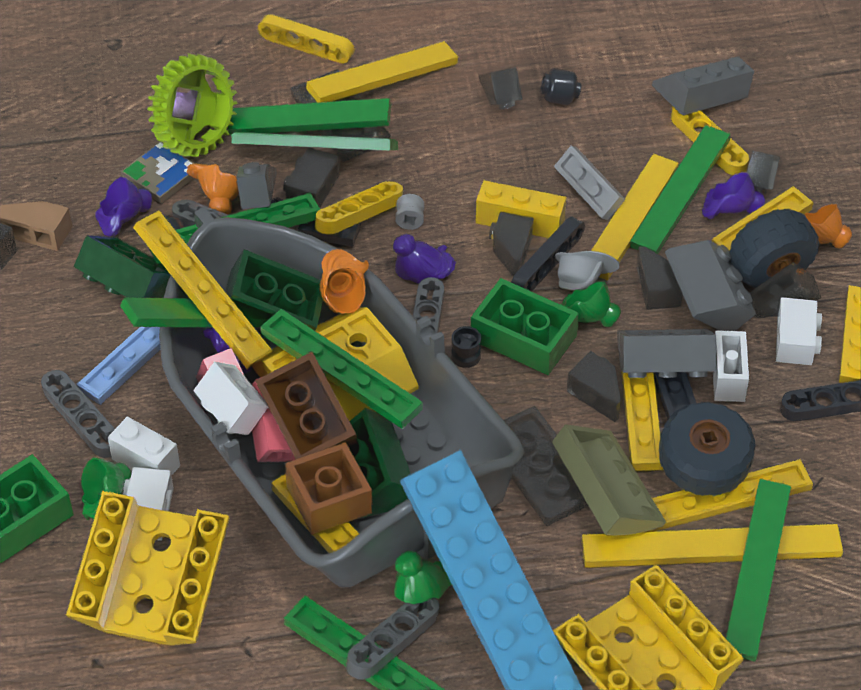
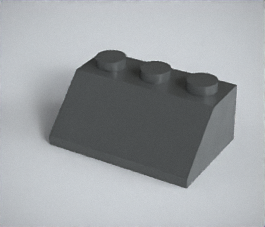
(706, 85)
(711, 284)
(667, 352)

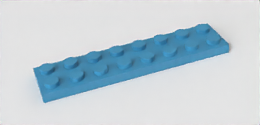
(488, 577)

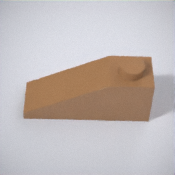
(38, 223)

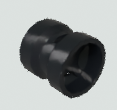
(466, 347)

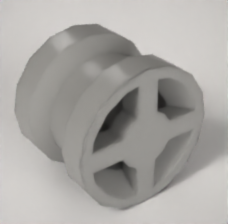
(410, 211)

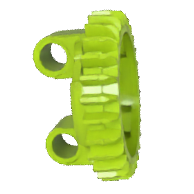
(210, 107)

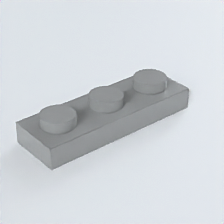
(589, 183)

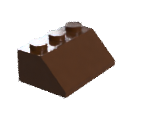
(306, 407)

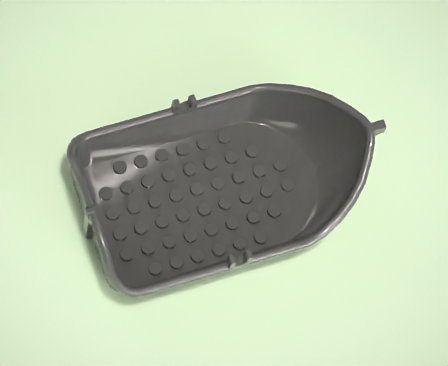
(451, 418)

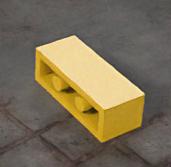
(544, 207)

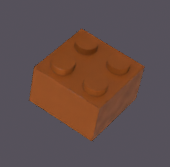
(328, 488)

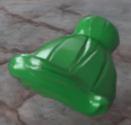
(593, 304)
(101, 476)
(419, 578)

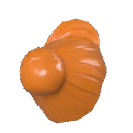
(218, 186)
(829, 226)
(343, 281)

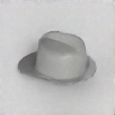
(583, 268)

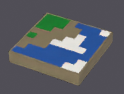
(159, 172)

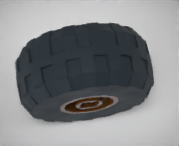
(772, 244)
(706, 448)

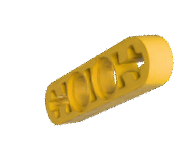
(334, 46)
(733, 151)
(358, 207)

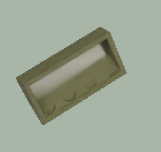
(607, 480)

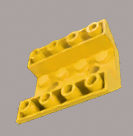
(379, 353)
(125, 568)
(668, 641)

